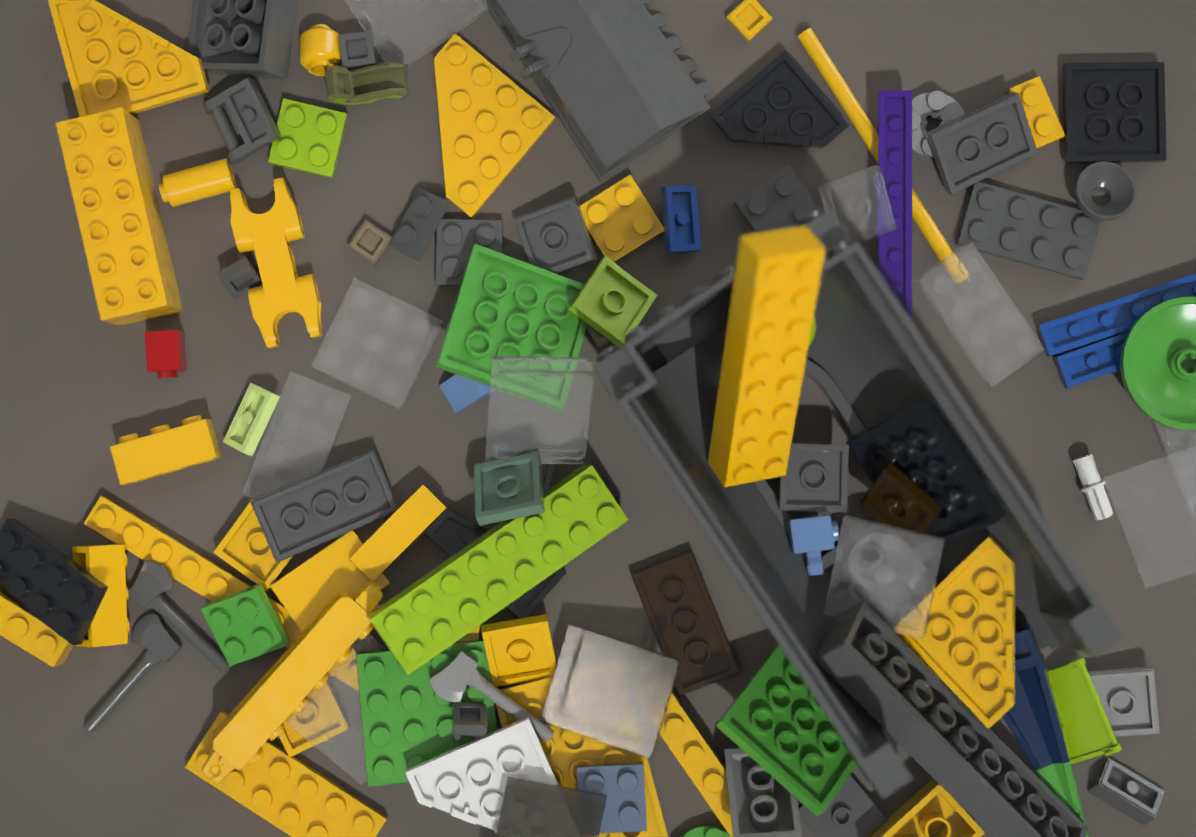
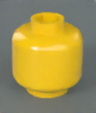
(319, 49)

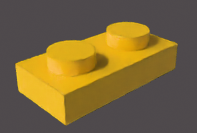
(1039, 112)

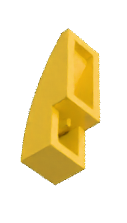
(397, 533)

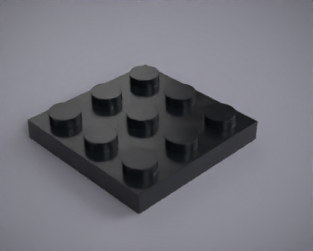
(1114, 112)

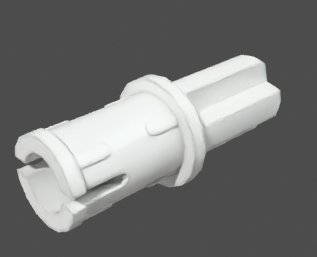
(1093, 487)

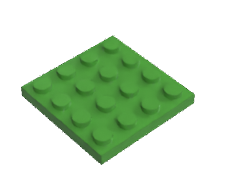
(511, 312)
(403, 714)
(788, 733)

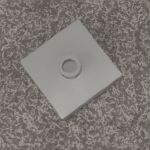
(1128, 699)

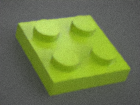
(308, 138)
(612, 301)

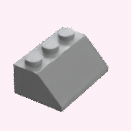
(758, 800)

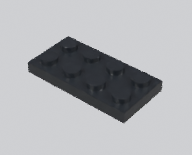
(48, 582)

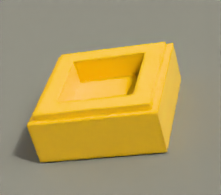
(749, 19)

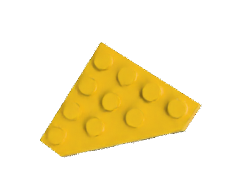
(120, 62)
(483, 124)
(973, 632)

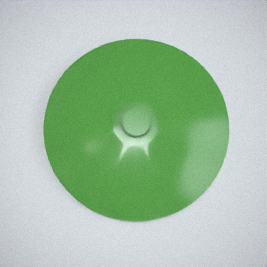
(1161, 363)

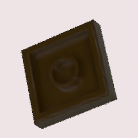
(900, 501)

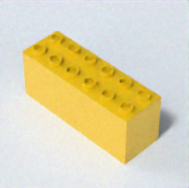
(119, 217)

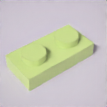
(251, 419)

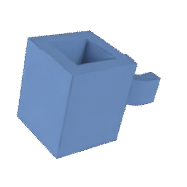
(810, 537)

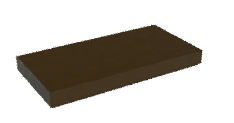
(685, 621)

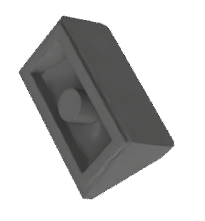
(1127, 792)

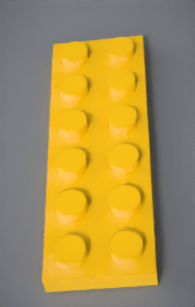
(291, 793)

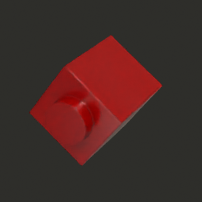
(165, 353)

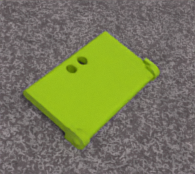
(1081, 713)

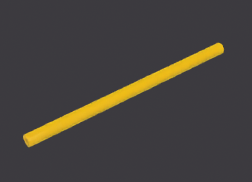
(869, 135)

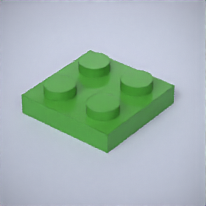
(245, 624)

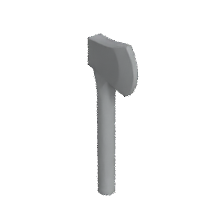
(462, 671)

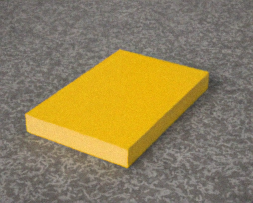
(320, 578)

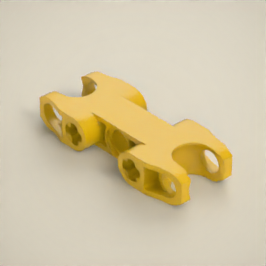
(281, 287)

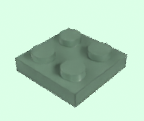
(508, 488)

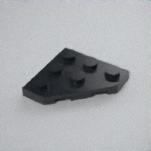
(780, 109)

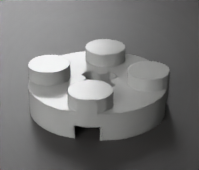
(933, 105)

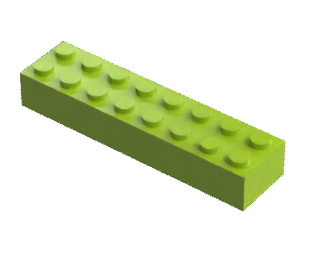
(496, 569)

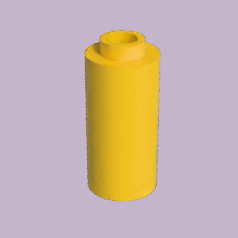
(197, 183)

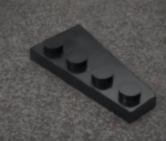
(455, 532)

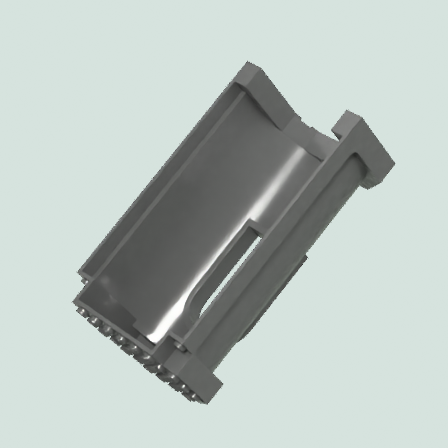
(869, 369)

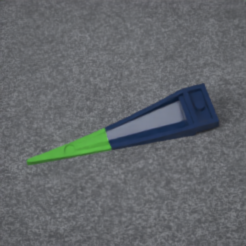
(1037, 723)

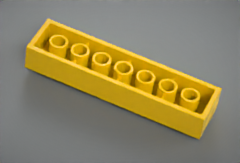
(765, 354)

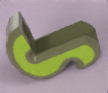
(366, 84)

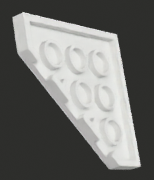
(473, 776)

